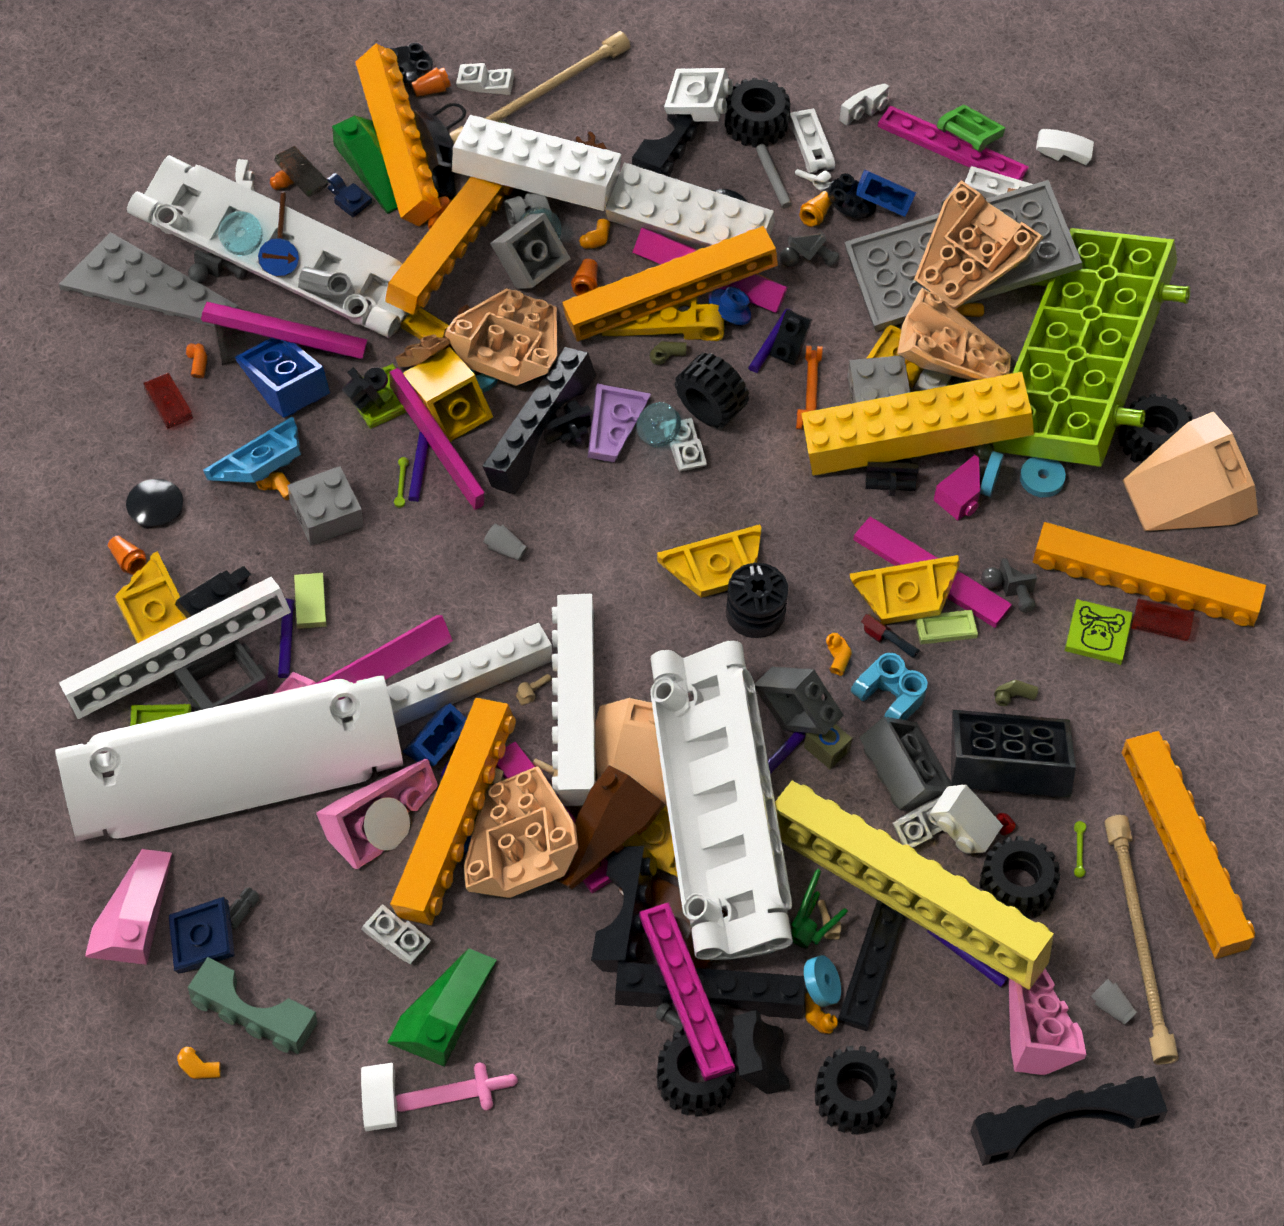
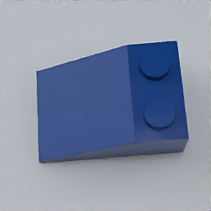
(284, 375)

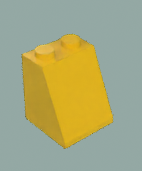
(450, 393)

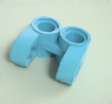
(896, 683)

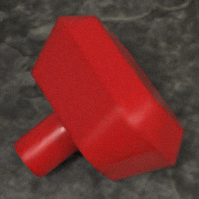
(1007, 822)

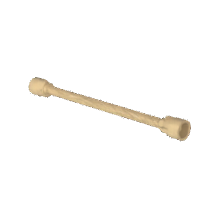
(611, 47)
(1162, 1043)

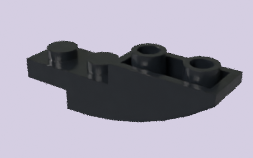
(438, 151)

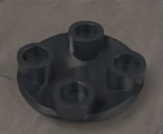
(413, 61)
(844, 198)
(154, 503)

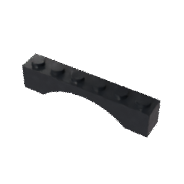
(513, 455)
(765, 992)
(1129, 1104)

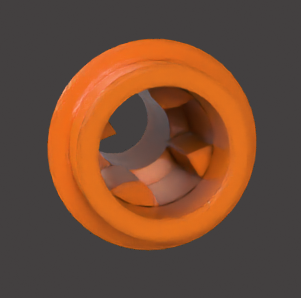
(432, 82)
(585, 277)
(127, 555)

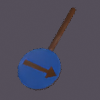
(278, 255)

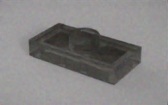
(301, 171)
(230, 343)

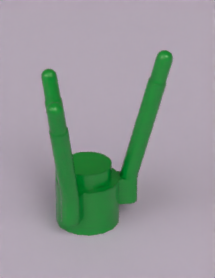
(803, 928)

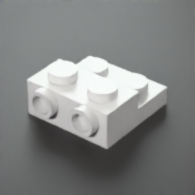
(699, 93)

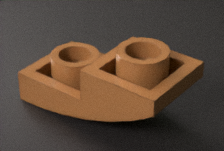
(420, 352)

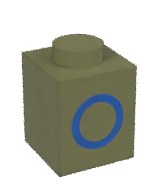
(829, 747)

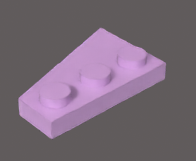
(613, 420)

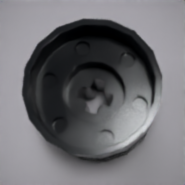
(756, 600)

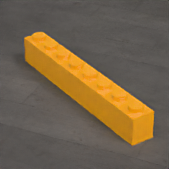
(398, 135)
(444, 243)
(670, 283)
(1149, 574)
(453, 812)
(1188, 845)

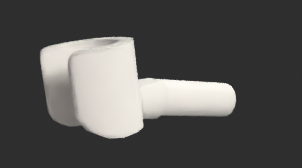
(819, 181)

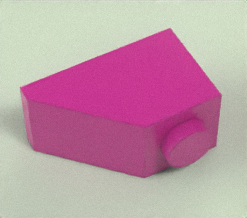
(960, 490)

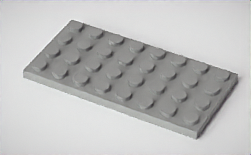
(890, 258)

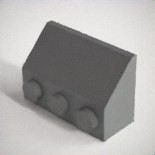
(905, 762)

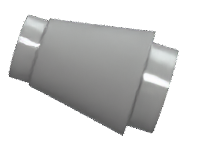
(504, 542)
(1114, 1002)

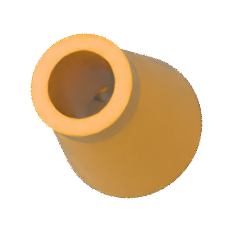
(814, 210)

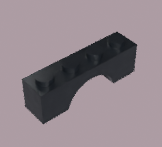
(661, 153)
(622, 939)

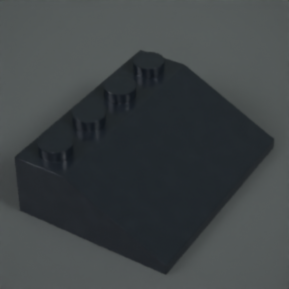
(1012, 753)

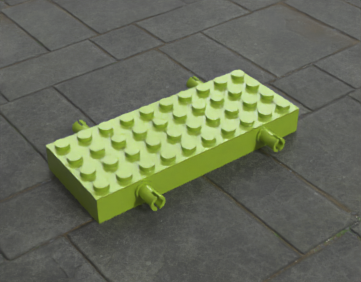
(1091, 344)

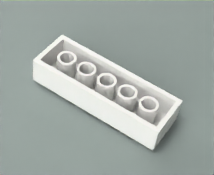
(536, 162)
(681, 209)

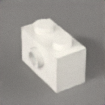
(965, 819)

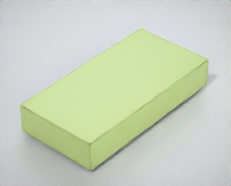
(310, 600)
(947, 627)

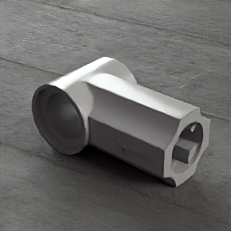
(324, 284)

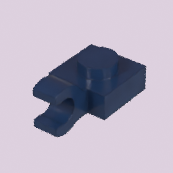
(349, 198)

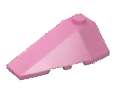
(345, 817)
(130, 917)
(1041, 1029)

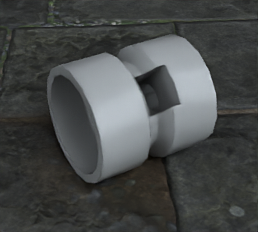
(515, 206)

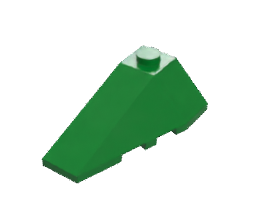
(360, 148)
(440, 1014)

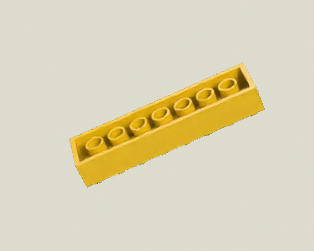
(918, 423)

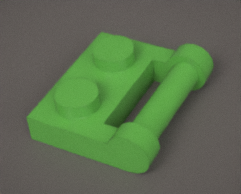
(971, 127)

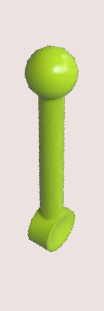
(399, 501)
(1080, 828)

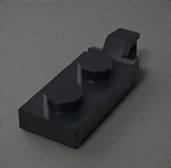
(212, 591)

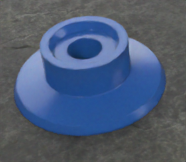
(732, 305)

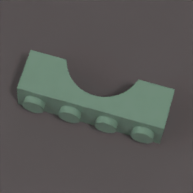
(284, 1024)

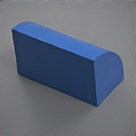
(885, 193)
(437, 735)

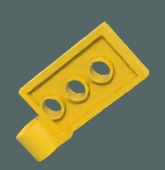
(698, 322)

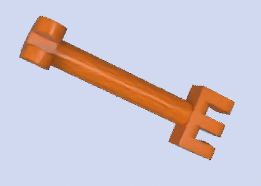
(813, 357)

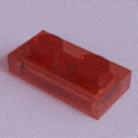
(168, 400)
(1162, 619)

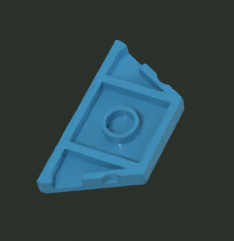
(258, 457)

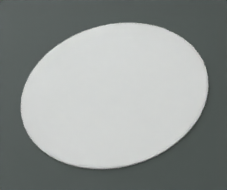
(386, 823)

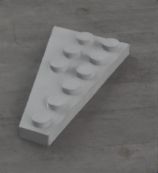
(139, 280)

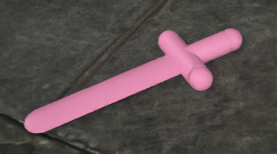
(480, 1086)

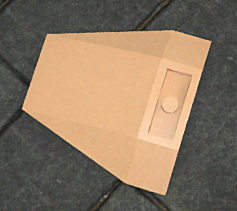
(972, 247)
(507, 337)
(948, 343)
(1193, 480)
(629, 743)
(519, 837)

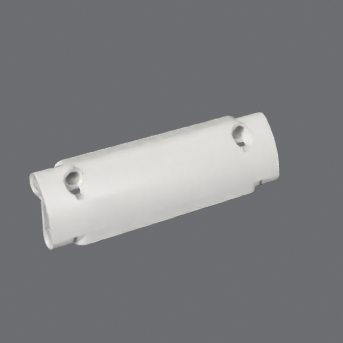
(209, 197)
(229, 758)
(720, 803)

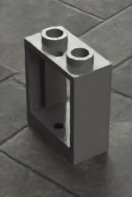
(192, 672)
(796, 700)

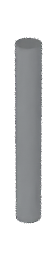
(773, 176)

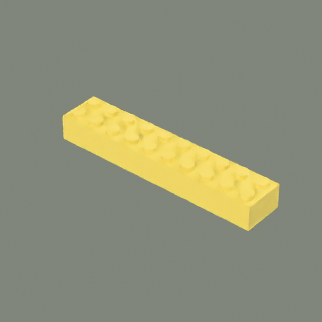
(913, 885)

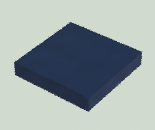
(201, 934)

